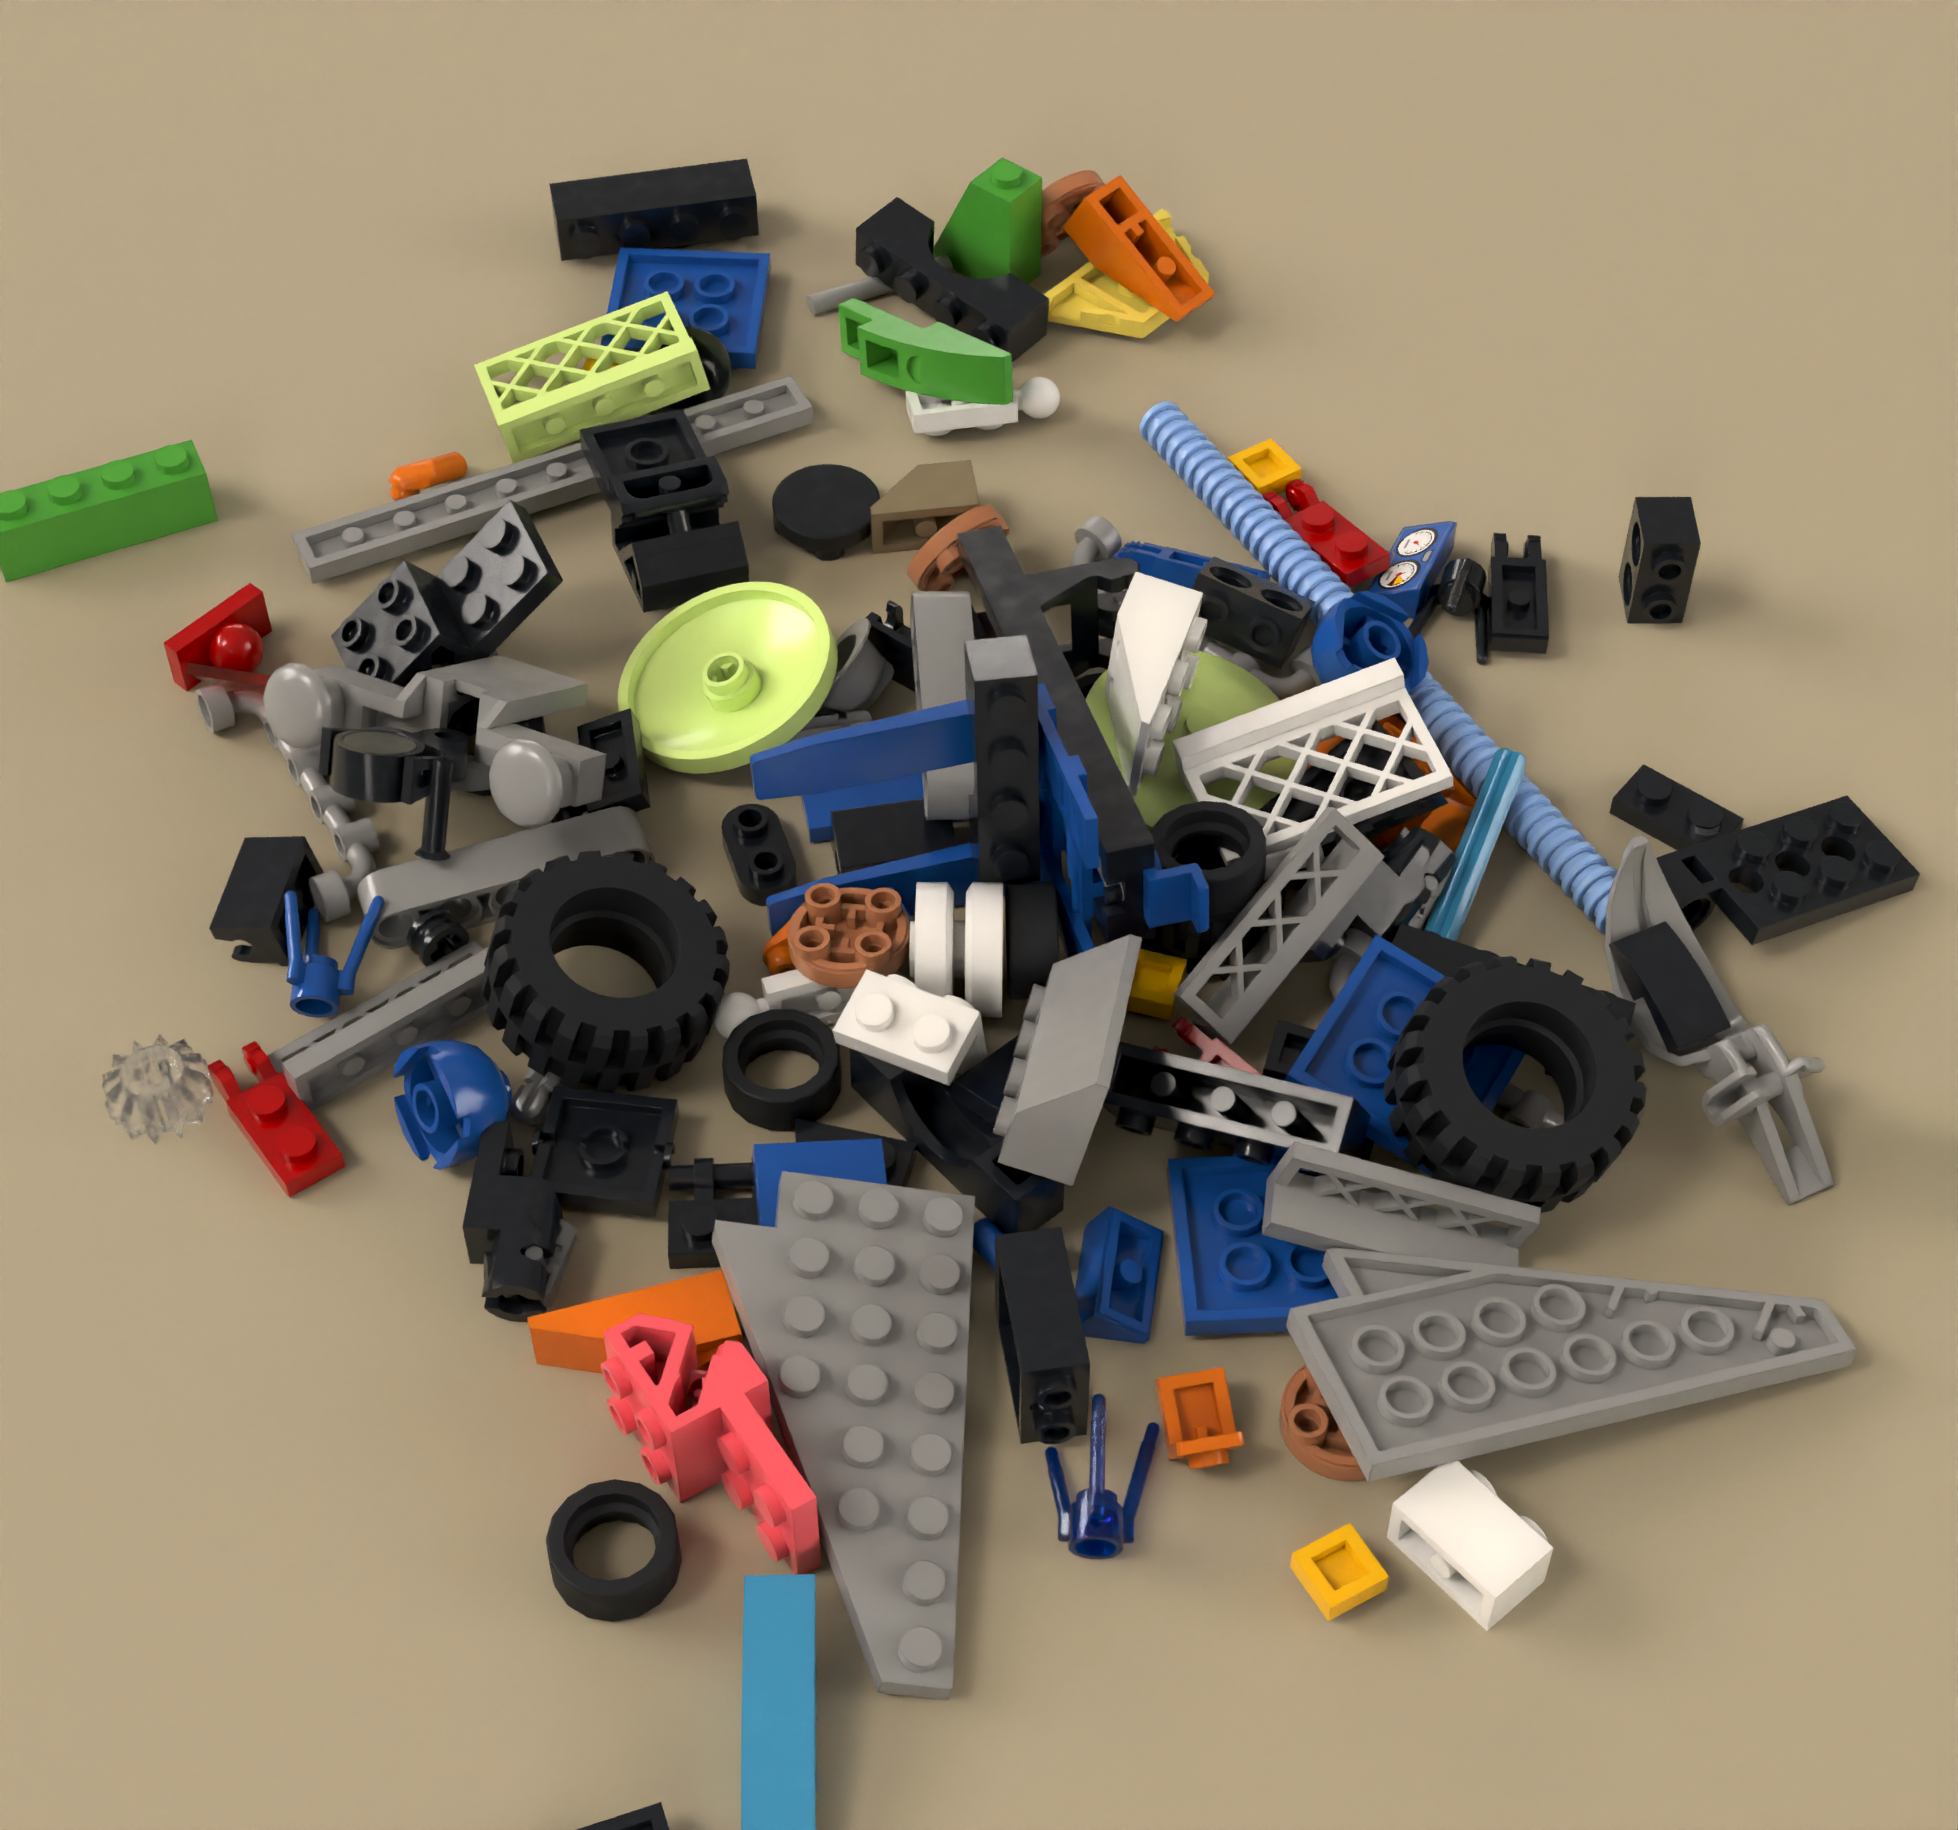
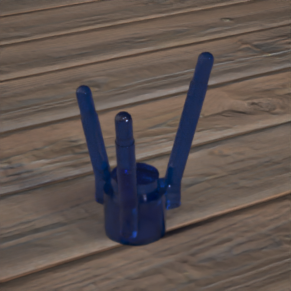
(1096, 1522)

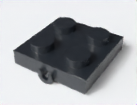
(606, 1150)

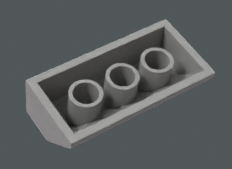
(1068, 1060)

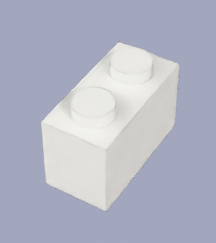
(1470, 1542)

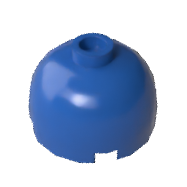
(1365, 633)
(449, 1099)

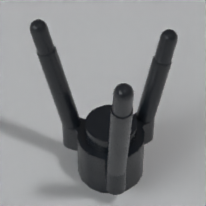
(1459, 594)

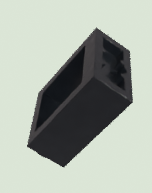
(1041, 1336)

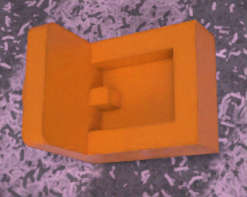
(1198, 1417)

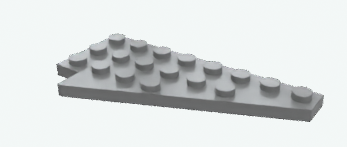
(1485, 1357)
(865, 1360)

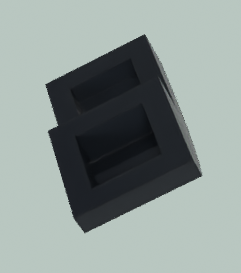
(1672, 984)

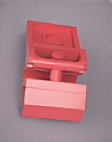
(709, 1430)

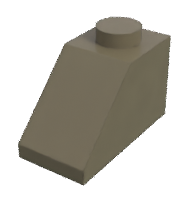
(922, 505)

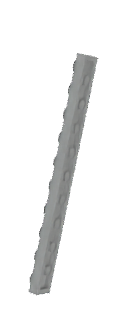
(532, 483)

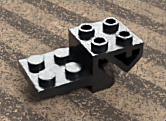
(665, 508)
(459, 613)

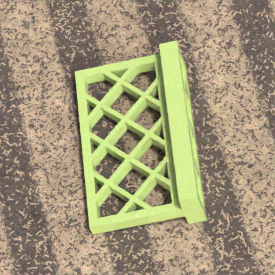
(597, 396)

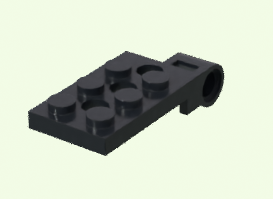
(1783, 901)

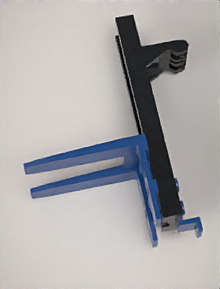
(1080, 787)

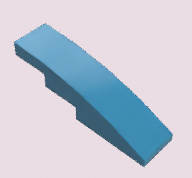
(779, 1703)

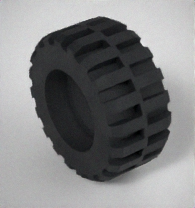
(618, 908)
(1556, 1026)

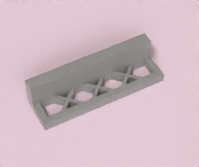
(1289, 931)
(383, 1026)
(1337, 1213)

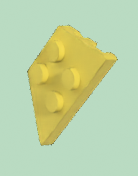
(1102, 304)

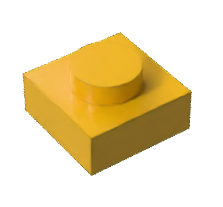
(1266, 467)
(1154, 984)
(1339, 1571)

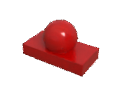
(222, 637)

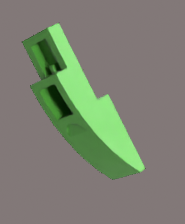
(925, 360)

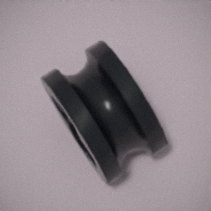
(436, 935)

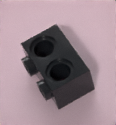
(1659, 559)
(1251, 612)

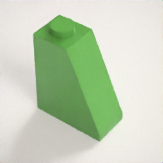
(996, 225)

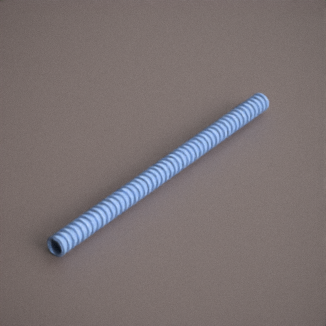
(1294, 565)

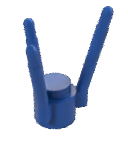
(316, 977)

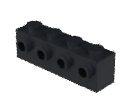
(654, 209)
(1229, 1107)

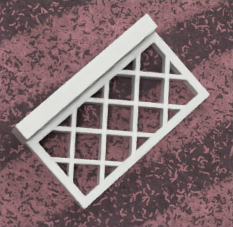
(1293, 731)

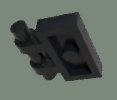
(625, 769)
(694, 1220)

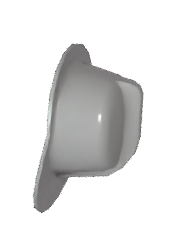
(859, 674)

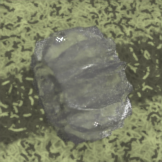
(157, 1089)

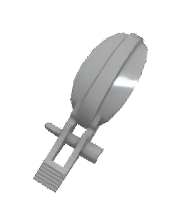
(1644, 899)

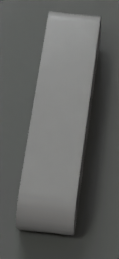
(938, 631)
(482, 874)

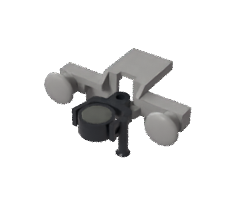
(396, 744)

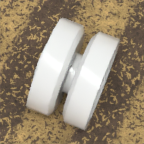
(959, 949)

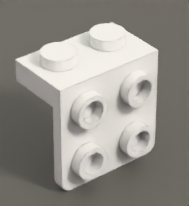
(912, 1027)

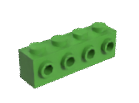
(103, 510)

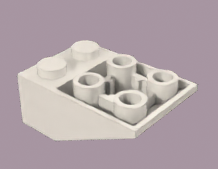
(1150, 668)

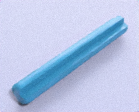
(1477, 843)

